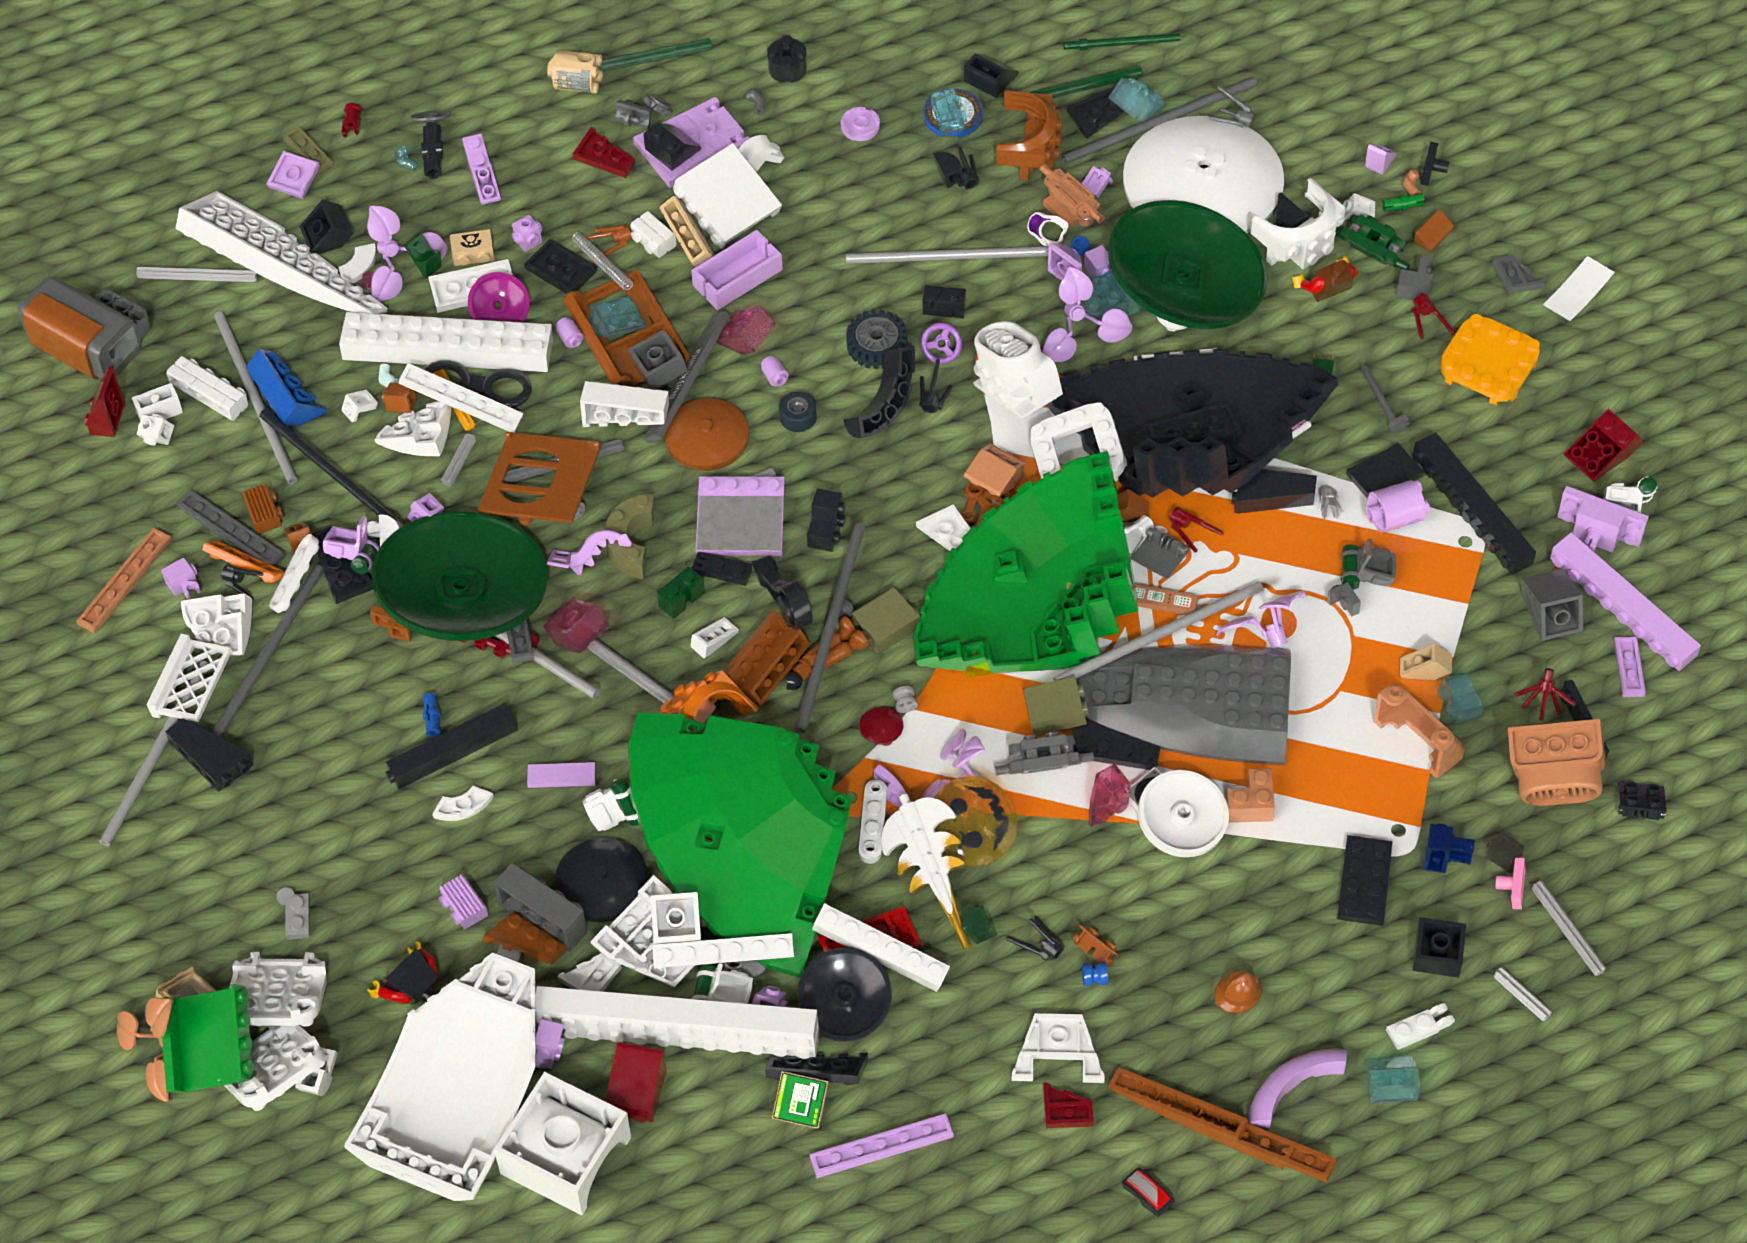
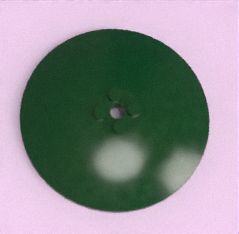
(1179, 237)

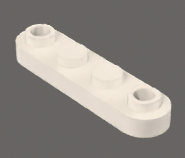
(291, 579)
(872, 821)

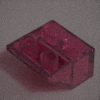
(746, 330)
(1108, 795)

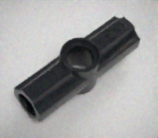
(432, 150)

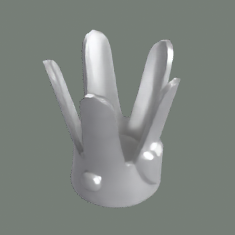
(1330, 497)

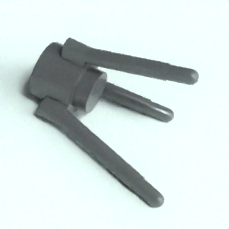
(1243, 117)

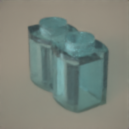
(1461, 698)

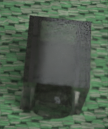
(1504, 850)

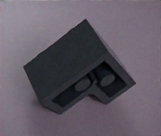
(826, 520)

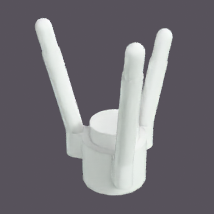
(1139, 529)

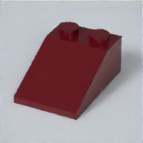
(106, 406)

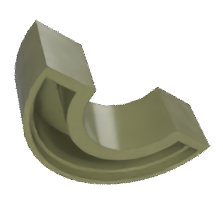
(628, 518)

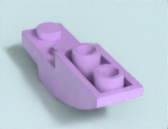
(481, 169)

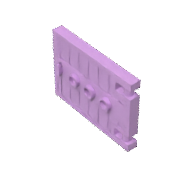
(706, 125)

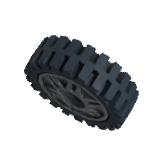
(872, 335)

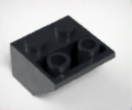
(988, 74)

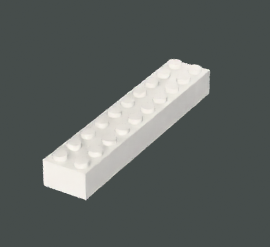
(435, 339)

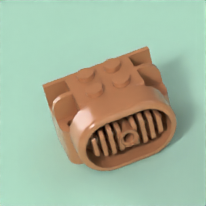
(1558, 761)

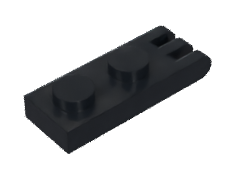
(722, 568)

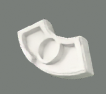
(360, 263)
(462, 806)

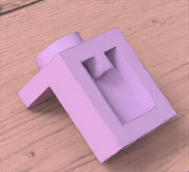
(1097, 180)

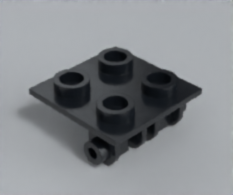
(1642, 797)

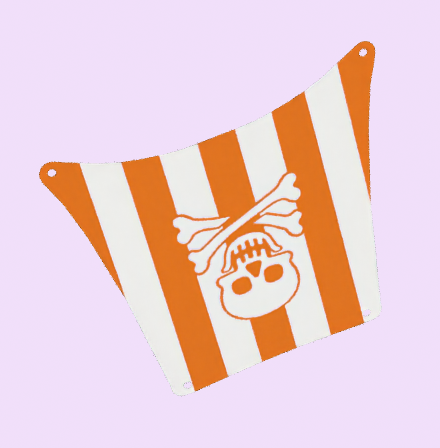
(1339, 765)

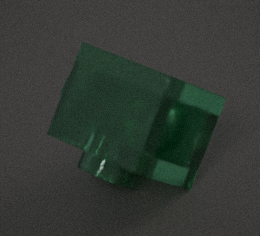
(978, 924)

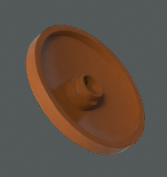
(707, 434)

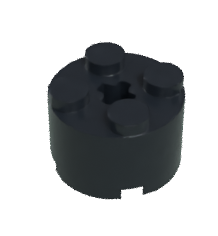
(787, 59)

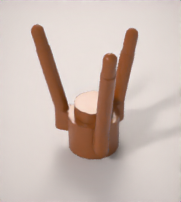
(619, 234)

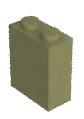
(886, 620)
(1056, 706)

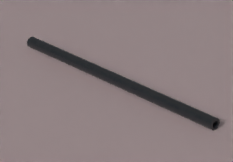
(325, 465)

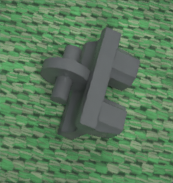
(633, 114)

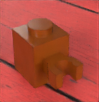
(399, 398)

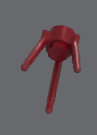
(1424, 306)
(1181, 518)

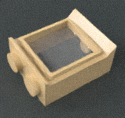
(183, 985)

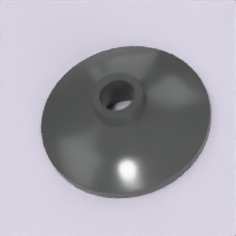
(431, 116)

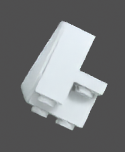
(1307, 241)

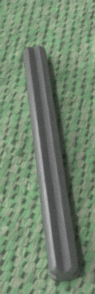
(527, 472)

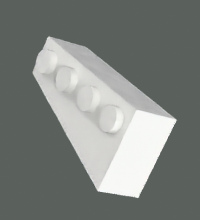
(622, 405)

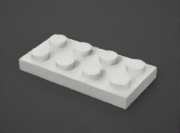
(452, 288)

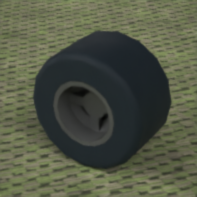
(797, 411)

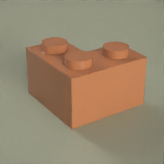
(1256, 801)

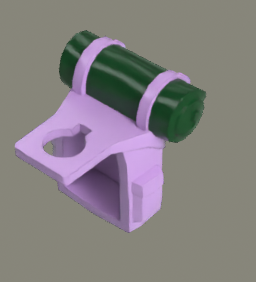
(352, 545)

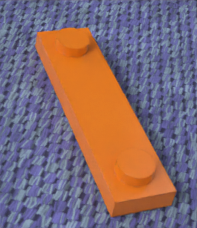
(238, 558)

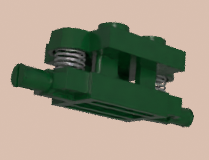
(1384, 237)

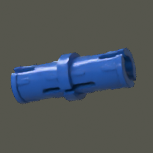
(431, 715)

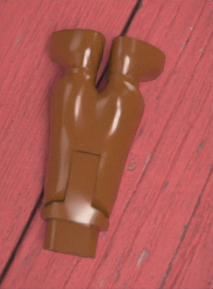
(838, 650)

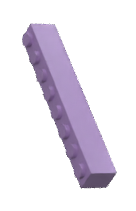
(1625, 602)

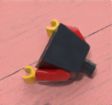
(409, 979)

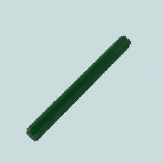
(656, 54)
(1091, 82)

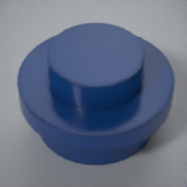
(1080, 244)

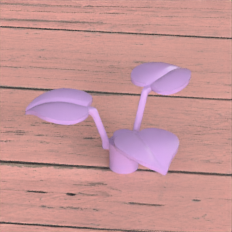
(381, 226)
(1072, 289)
(1274, 631)
(967, 751)

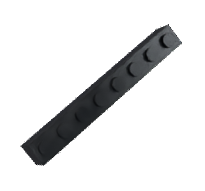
(1474, 503)

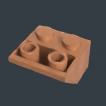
(995, 470)

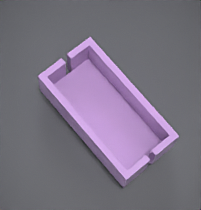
(737, 269)

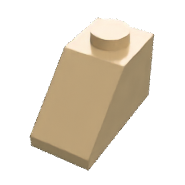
(1426, 664)

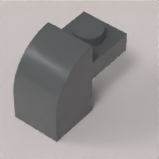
(1415, 283)

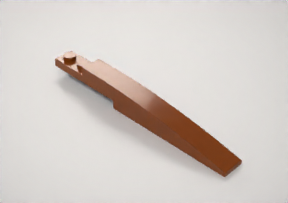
(1222, 1126)

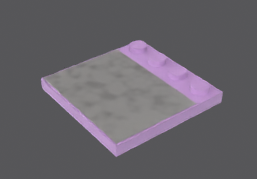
(740, 516)

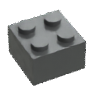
(657, 360)

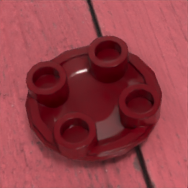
(881, 725)

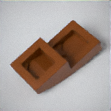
(381, 618)

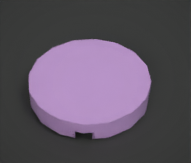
(860, 124)

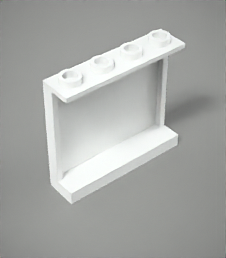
(726, 195)

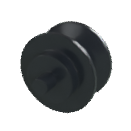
(847, 608)

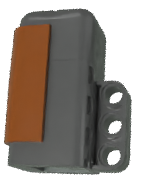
(83, 329)

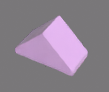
(1379, 158)

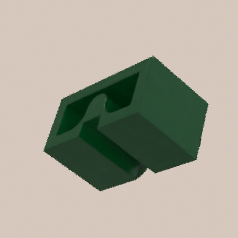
(682, 588)

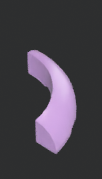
(1289, 1076)

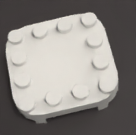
(281, 989)
(280, 1060)

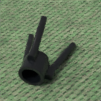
(969, 178)
(930, 401)
(235, 574)
(1051, 945)

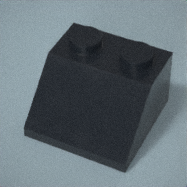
(669, 145)
(326, 228)

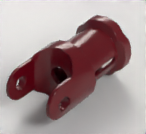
(351, 119)

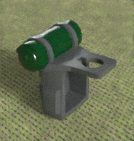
(1367, 565)

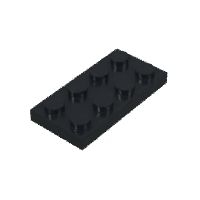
(1365, 880)

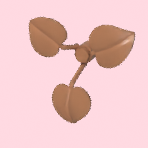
(157, 1017)

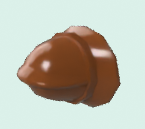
(1238, 991)

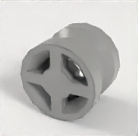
(904, 699)

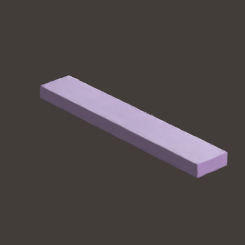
(881, 1145)

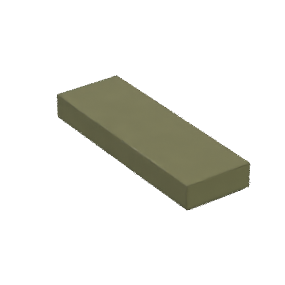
(307, 148)

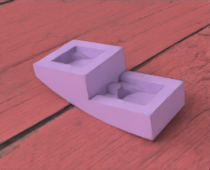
(894, 788)

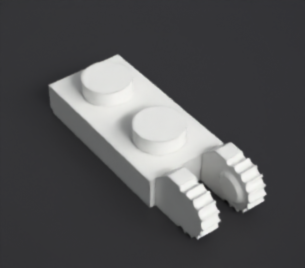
(1419, 1026)

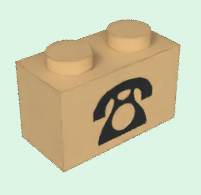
(472, 247)

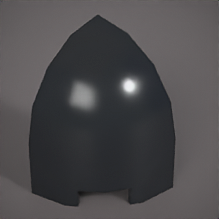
(948, 167)

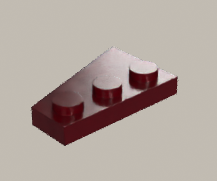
(602, 155)

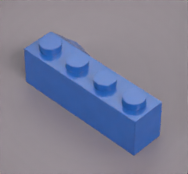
(283, 389)

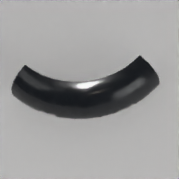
(891, 396)

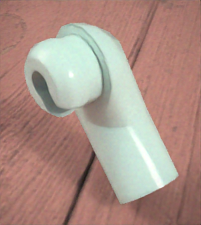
(385, 376)

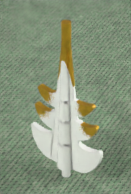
(915, 826)

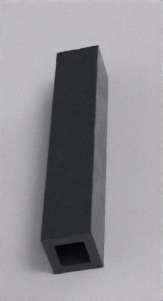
(451, 746)

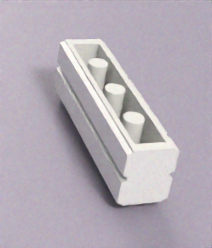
(207, 388)

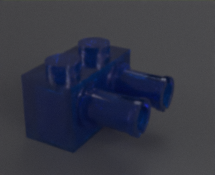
(1444, 847)

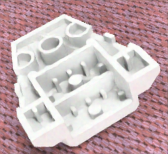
(631, 937)

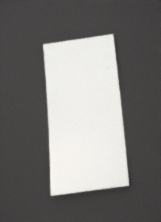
(1579, 288)

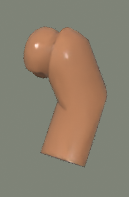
(1410, 182)

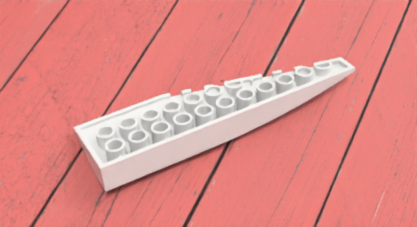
(269, 251)

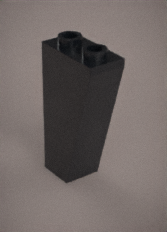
(1275, 491)
(209, 754)

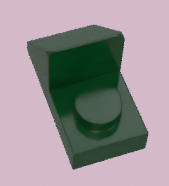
(424, 257)

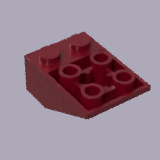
(1603, 446)

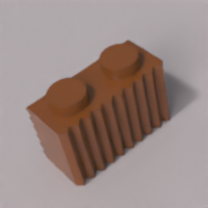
(262, 508)

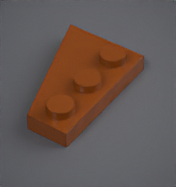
(524, 936)

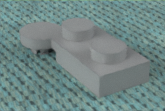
(296, 913)

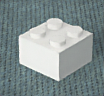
(675, 918)

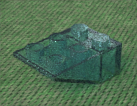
(1109, 295)

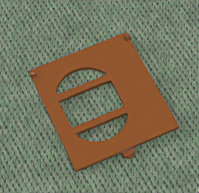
(567, 488)

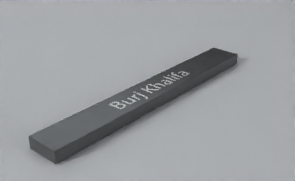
(686, 380)

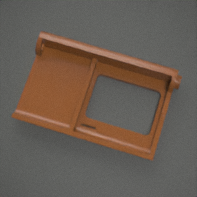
(615, 356)

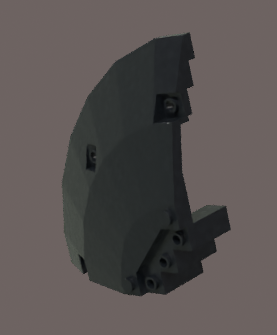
(1261, 391)

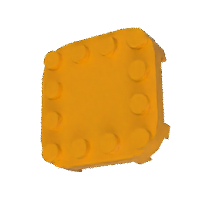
(1489, 358)

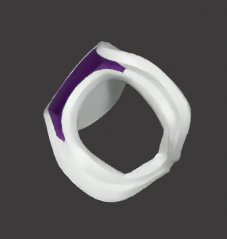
(1036, 223)

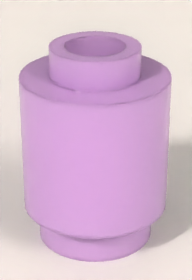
(569, 332)
(774, 371)

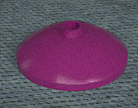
(498, 288)

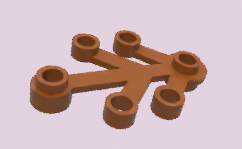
(980, 497)

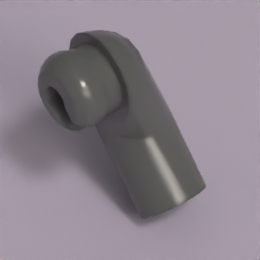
(759, 100)

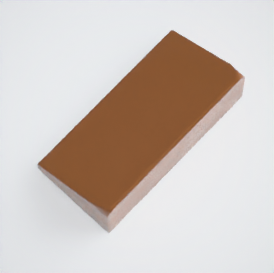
(1433, 231)

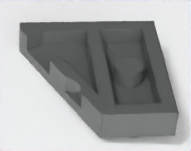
(1515, 275)

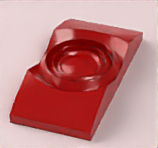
(893, 923)

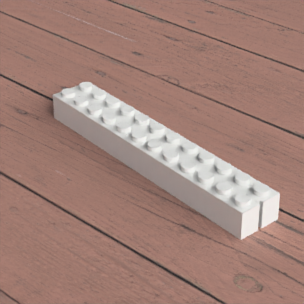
(680, 1022)

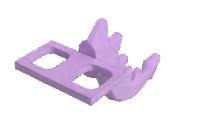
(584, 555)

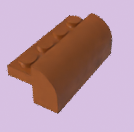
(766, 658)

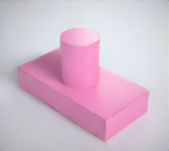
(1514, 883)

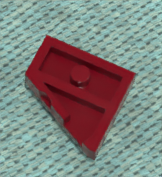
(1066, 1109)

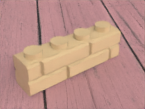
(686, 231)

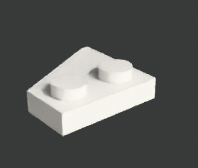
(591, 975)

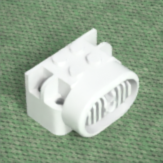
(1014, 368)

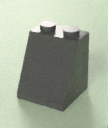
(1553, 604)

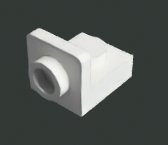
(1359, 205)
(358, 402)

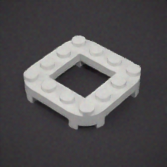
(1073, 421)

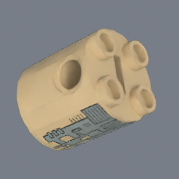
(576, 71)

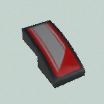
(1149, 1191)

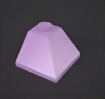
(1060, 258)

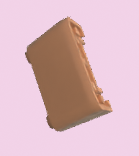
(1398, 708)

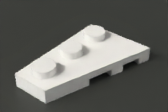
(945, 527)

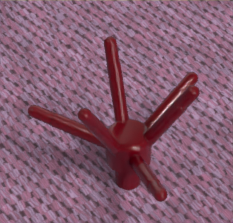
(1546, 686)

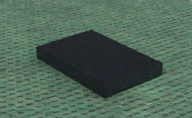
(560, 267)
(1384, 470)

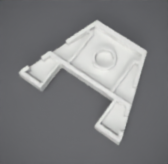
(1058, 1038)

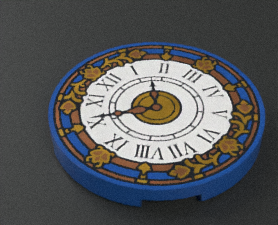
(970, 104)

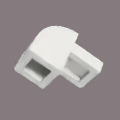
(758, 150)
(383, 528)
(320, 1079)

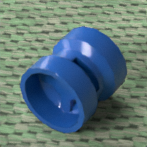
(1095, 973)

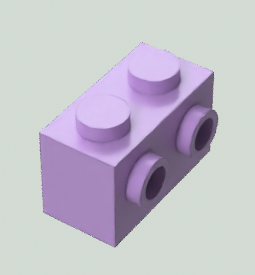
(548, 1044)

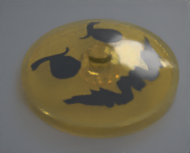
(983, 820)

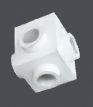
(155, 429)

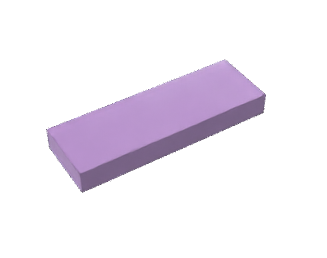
(1629, 667)
(561, 775)

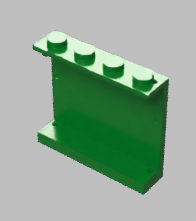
(208, 1041)

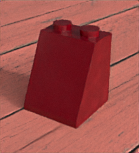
(636, 1080)

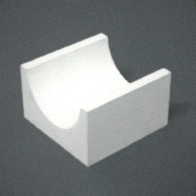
(560, 1141)

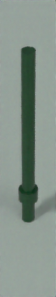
(1084, 44)

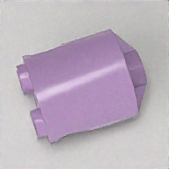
(1397, 506)

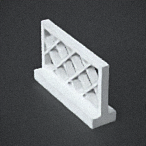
(171, 677)

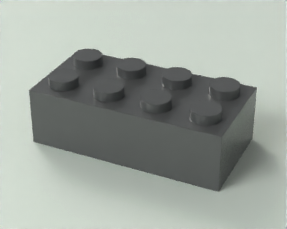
(541, 905)

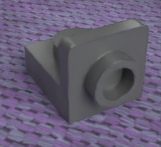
(1346, 596)

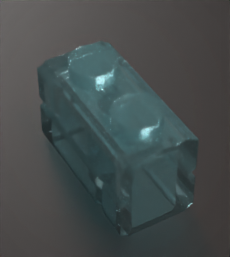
(948, 111)

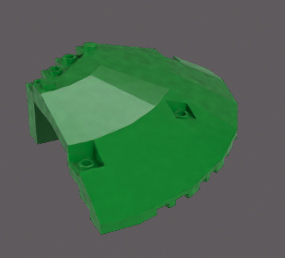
(1009, 596)
(763, 808)

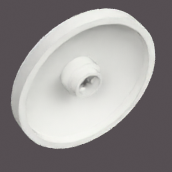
(1183, 813)

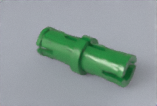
(1403, 202)

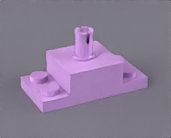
(1600, 521)

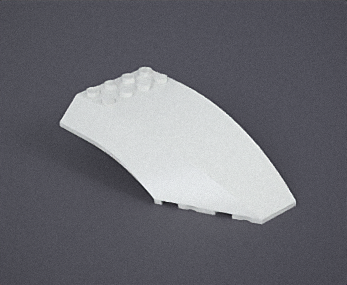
(453, 1082)

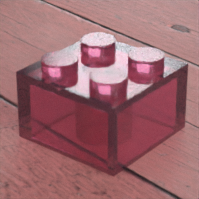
(576, 625)

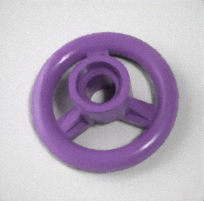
(943, 336)

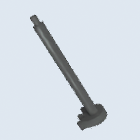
(1396, 424)

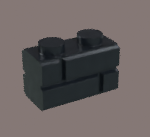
(944, 301)

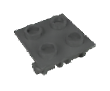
(1160, 553)

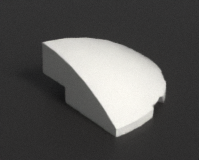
(418, 432)
(220, 620)

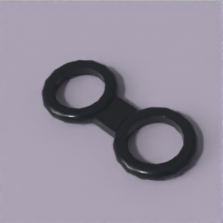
(482, 384)

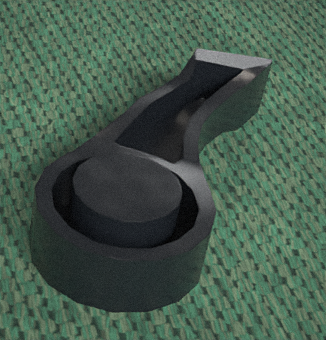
(787, 595)

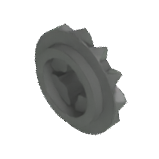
(658, 104)

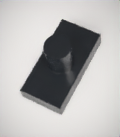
(1433, 164)

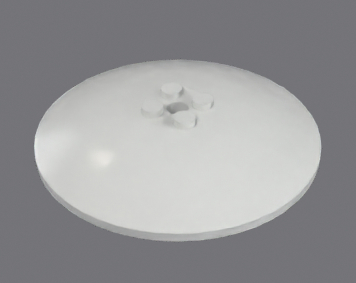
(1240, 177)

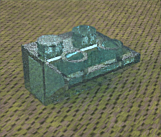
(1137, 99)
(615, 317)
(1392, 1079)

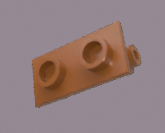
(1089, 939)

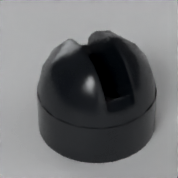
(794, 681)

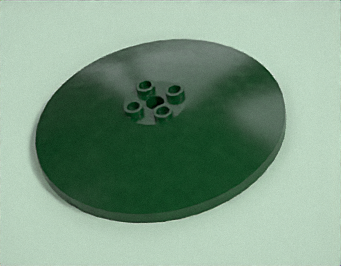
(488, 556)

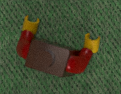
(1328, 280)

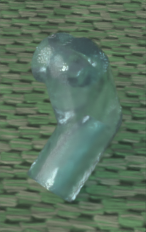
(402, 159)

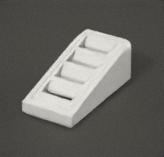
(706, 647)

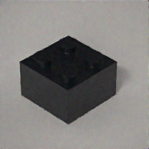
(1439, 947)

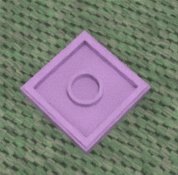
(293, 174)

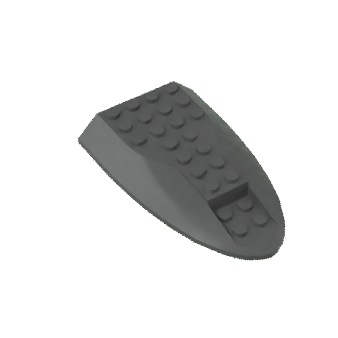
(1197, 700)

